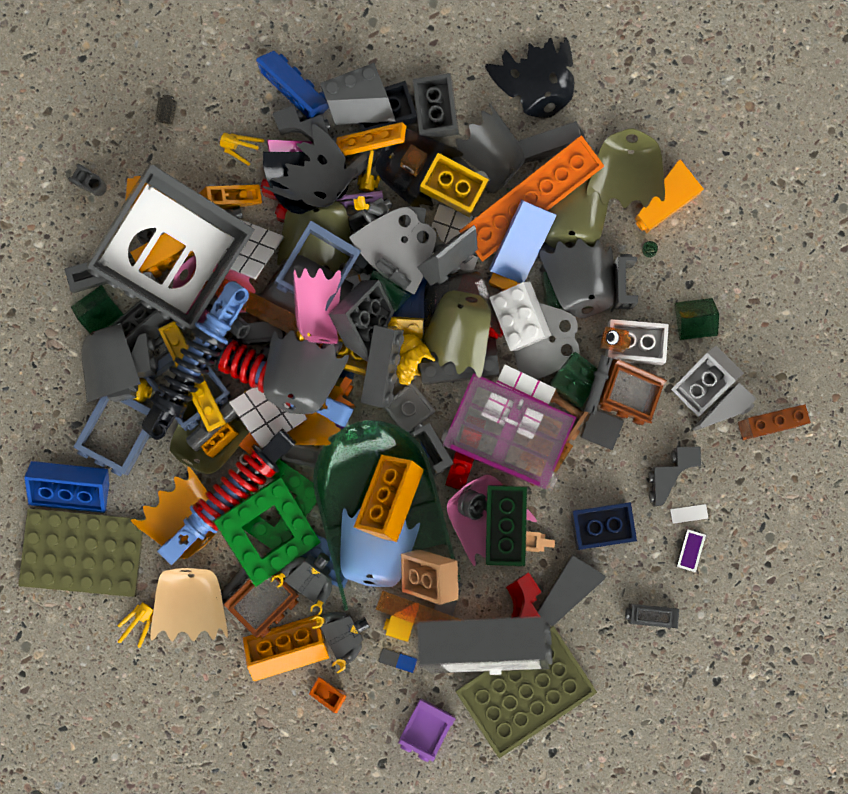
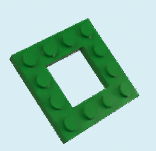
(305, 499)
(231, 524)

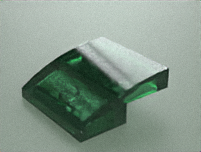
(575, 379)

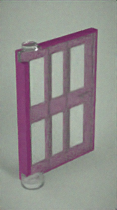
(509, 432)

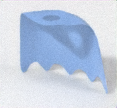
(371, 555)

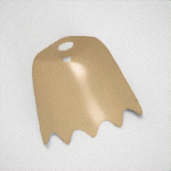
(188, 604)

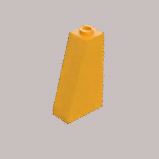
(679, 190)

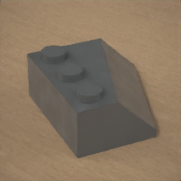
(357, 97)
(359, 313)

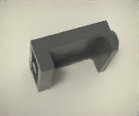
(622, 300)
(433, 447)

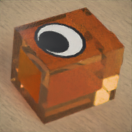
(413, 160)
(615, 339)

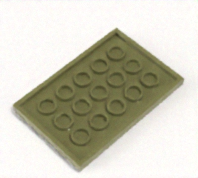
(81, 553)
(524, 702)

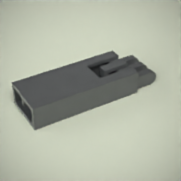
(80, 278)

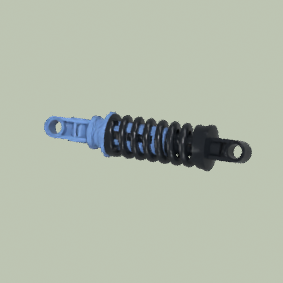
(194, 363)

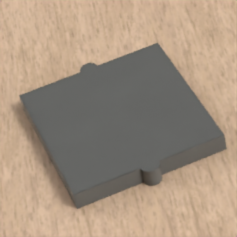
(602, 429)

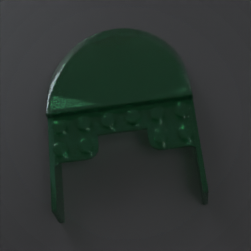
(346, 471)

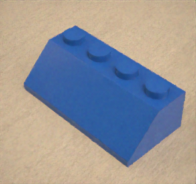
(291, 84)
(67, 486)

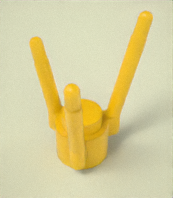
(231, 141)
(366, 181)
(142, 612)

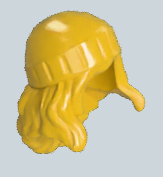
(410, 356)

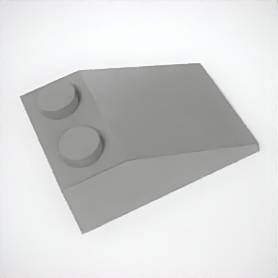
(707, 381)
(733, 402)

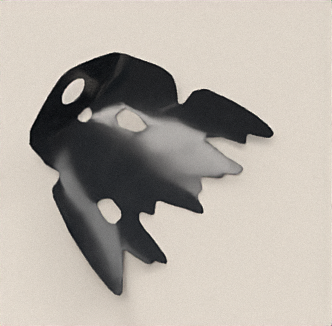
(535, 78)

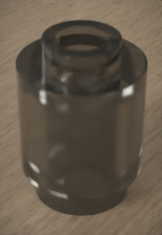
(166, 109)

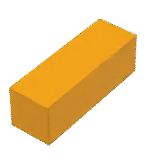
(501, 282)
(219, 440)

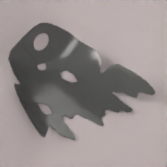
(314, 176)

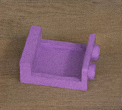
(426, 730)

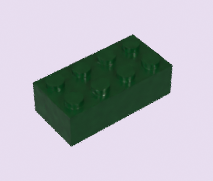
(506, 525)

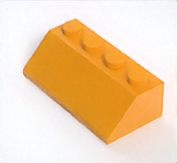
(389, 497)
(285, 649)

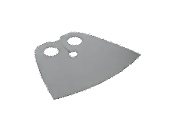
(383, 240)
(544, 356)

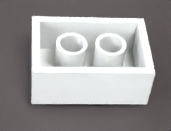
(520, 316)
(647, 342)

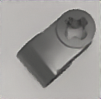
(85, 179)

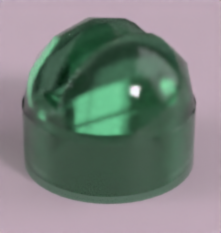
(649, 246)

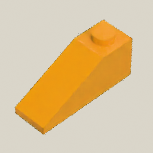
(233, 195)

